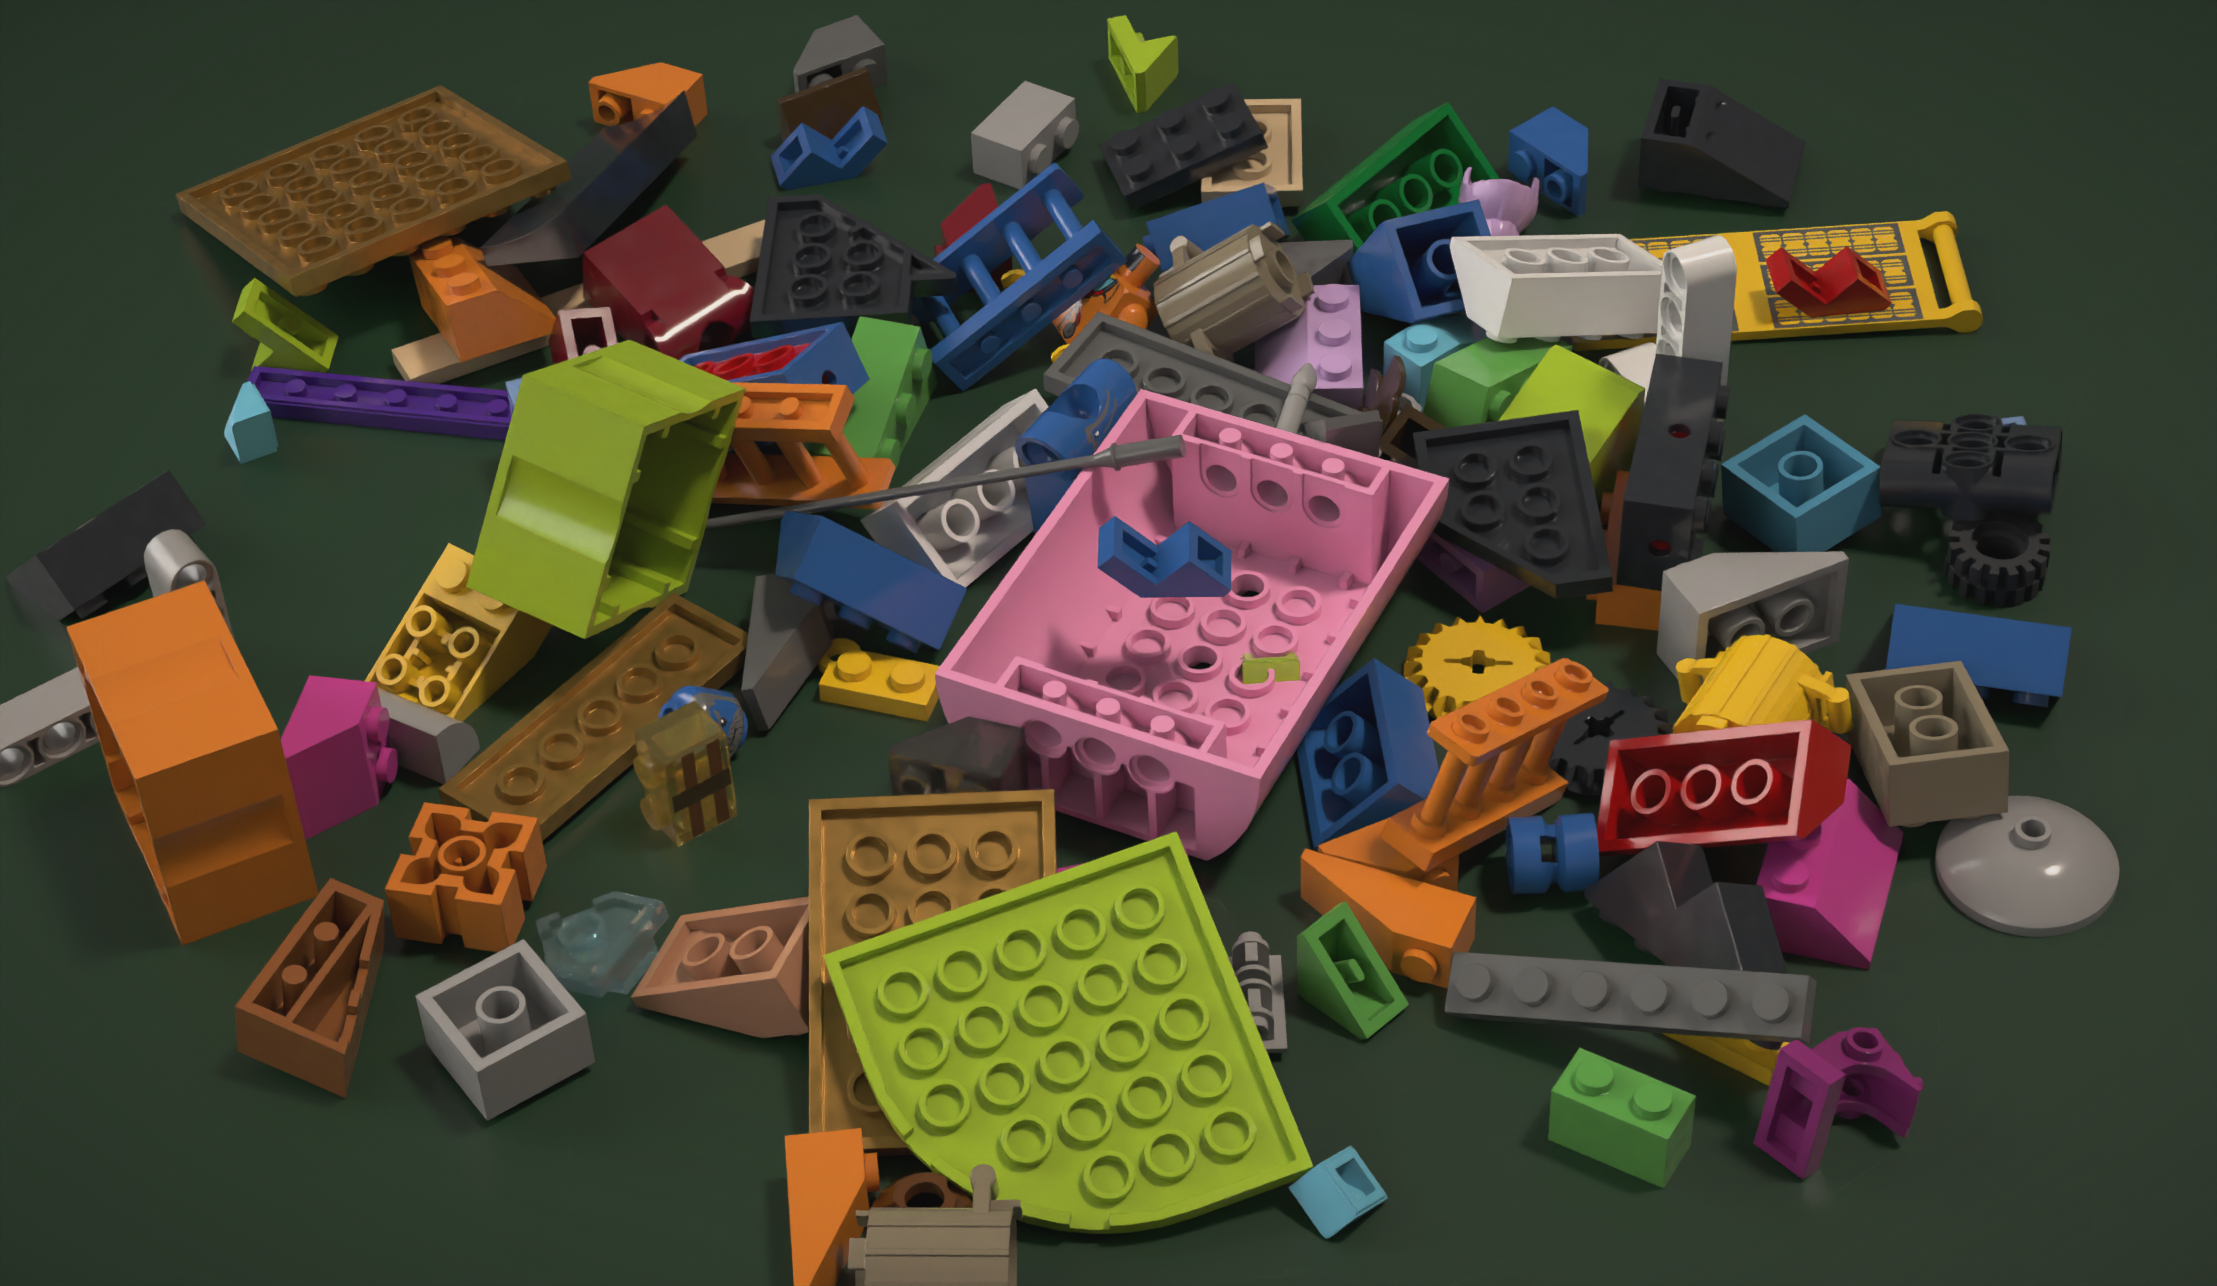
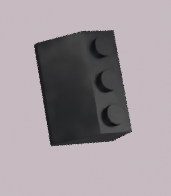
(105, 550)

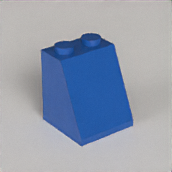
(1408, 263)

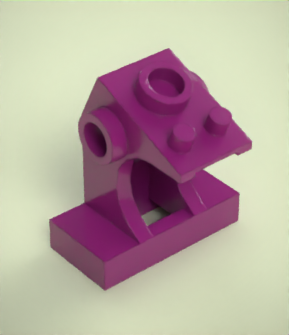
(1841, 1076)

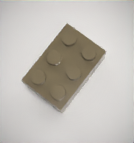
(1927, 744)

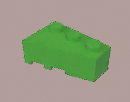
(1482, 380)

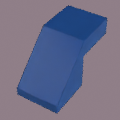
(814, 159)
(1180, 566)

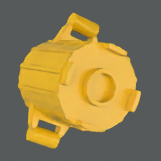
(1759, 684)

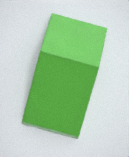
(1345, 974)

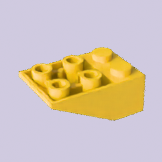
(456, 643)

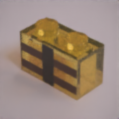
(685, 774)

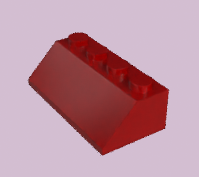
(1721, 786)

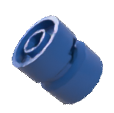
(1573, 853)

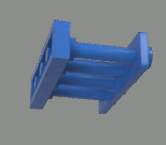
(1032, 300)

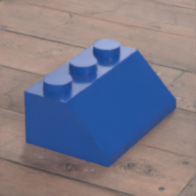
(866, 581)
(1993, 650)
(1366, 753)

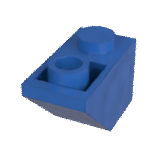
(1556, 154)

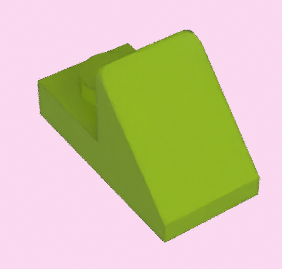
(1141, 65)
(285, 332)

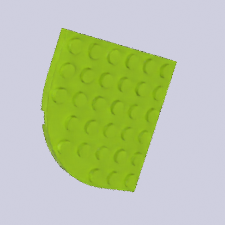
(1075, 1047)

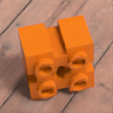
(466, 877)

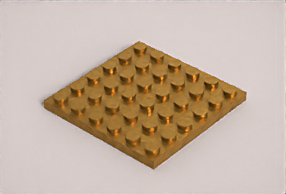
(372, 190)

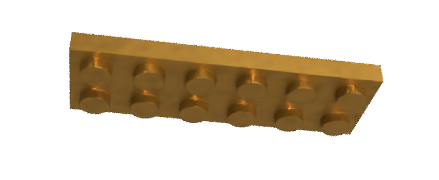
(587, 726)

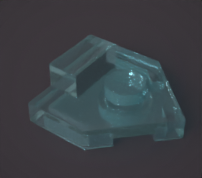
(603, 945)

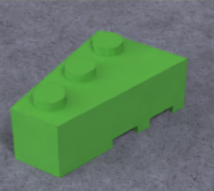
(896, 389)

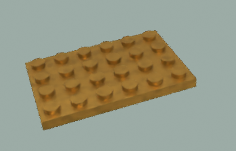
(885, 868)

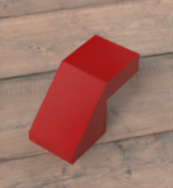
(1837, 288)

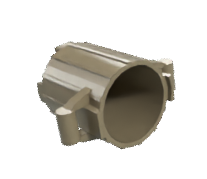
(1230, 291)
(940, 1243)

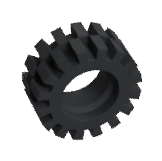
(1992, 577)

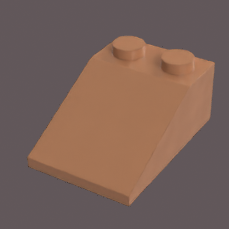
(735, 969)

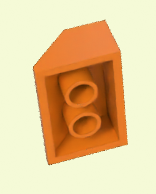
(474, 303)

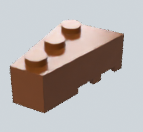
(316, 990)

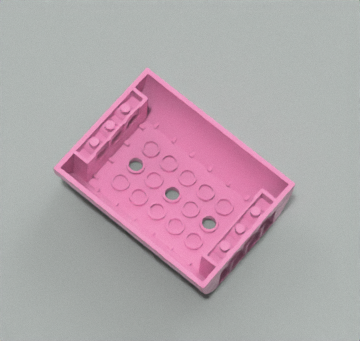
(1108, 674)

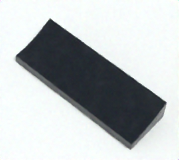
(603, 184)

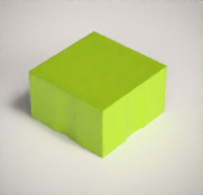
(604, 486)

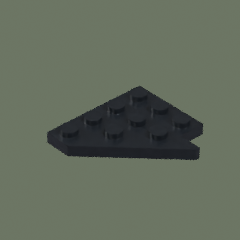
(834, 267)
(1522, 500)

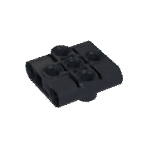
(1971, 467)

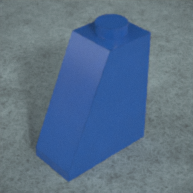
(1215, 221)

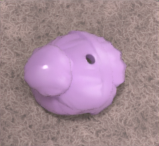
(1505, 203)

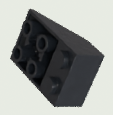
(1716, 148)

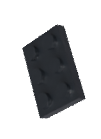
(1182, 146)

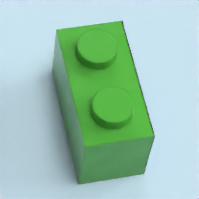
(1621, 1117)

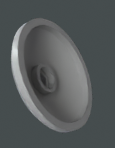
(2028, 868)

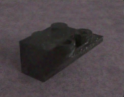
(960, 759)

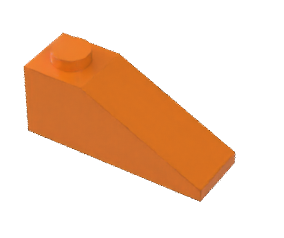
(1405, 919)
(825, 1188)

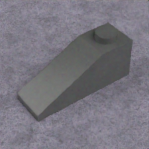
(782, 647)

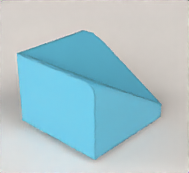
(250, 426)
(1338, 1192)

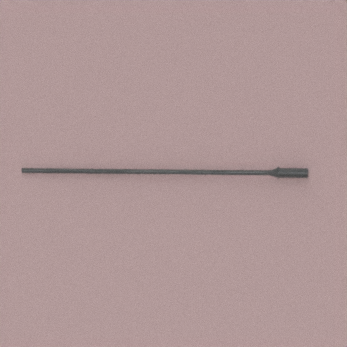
(1112, 457)

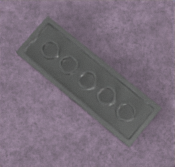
(1182, 374)

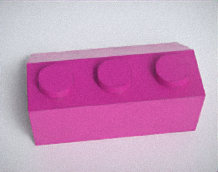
(1833, 883)

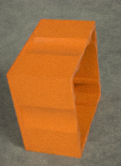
(194, 761)

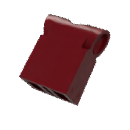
(666, 288)

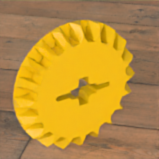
(1445, 659)

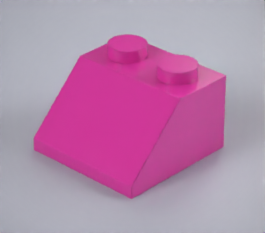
(337, 751)

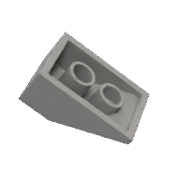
(1748, 594)

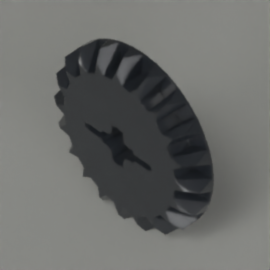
(1624, 716)

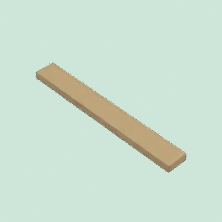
(435, 361)

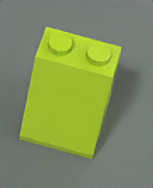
(1606, 403)

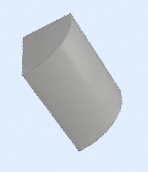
(428, 739)

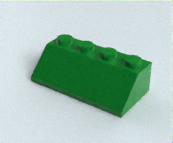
(1404, 177)

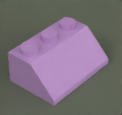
(1324, 336)

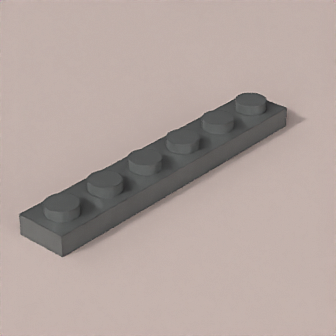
(1632, 997)

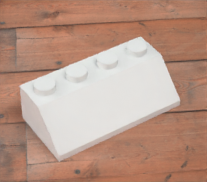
(1558, 286)
(969, 527)

